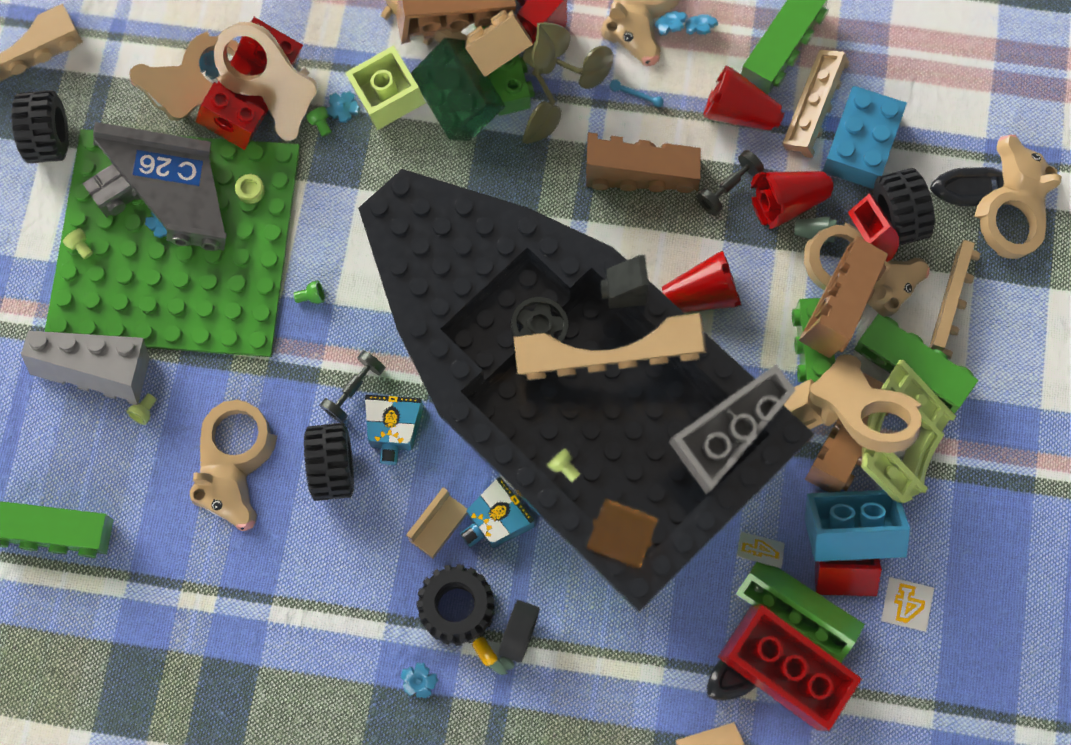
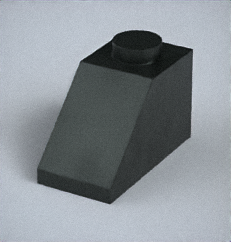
(626, 283)

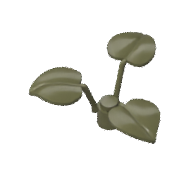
(542, 56)

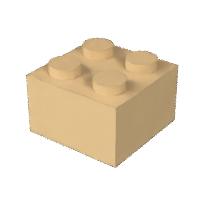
(498, 42)

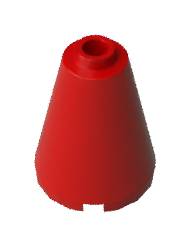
(742, 103)
(788, 194)
(704, 286)

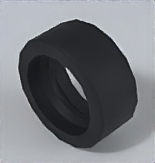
(519, 631)

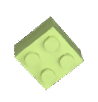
(385, 87)

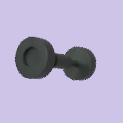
(710, 201)
(370, 363)

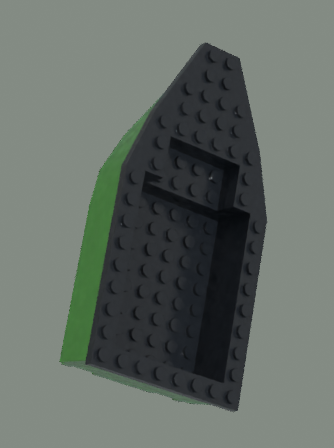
(452, 281)

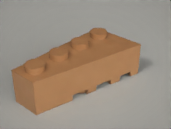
(430, 16)
(641, 165)
(844, 298)
(838, 455)

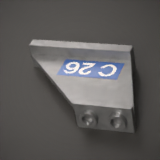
(171, 179)

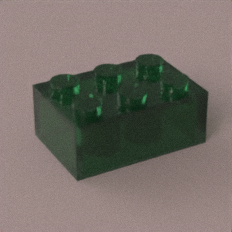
(457, 90)

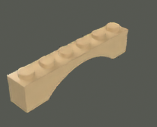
(48, 36)
(674, 337)

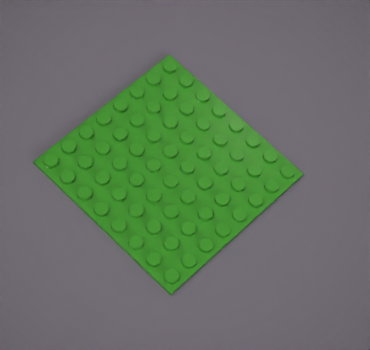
(174, 292)

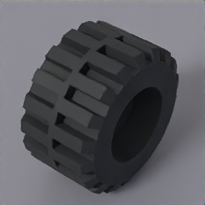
(40, 126)
(906, 204)
(328, 461)
(447, 580)

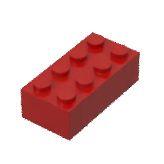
(790, 668)

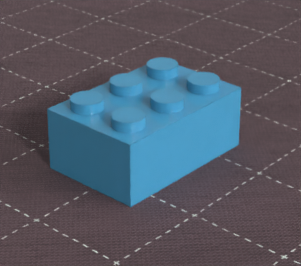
(864, 137)
(856, 526)

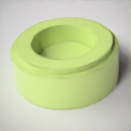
(249, 188)

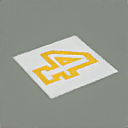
(761, 549)
(907, 604)

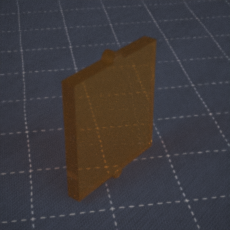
(622, 533)

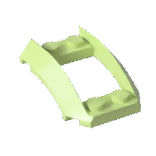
(907, 477)

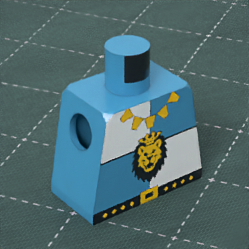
(392, 424)
(496, 516)

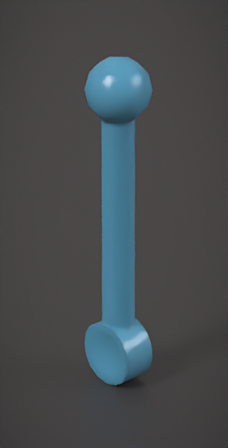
(615, 86)

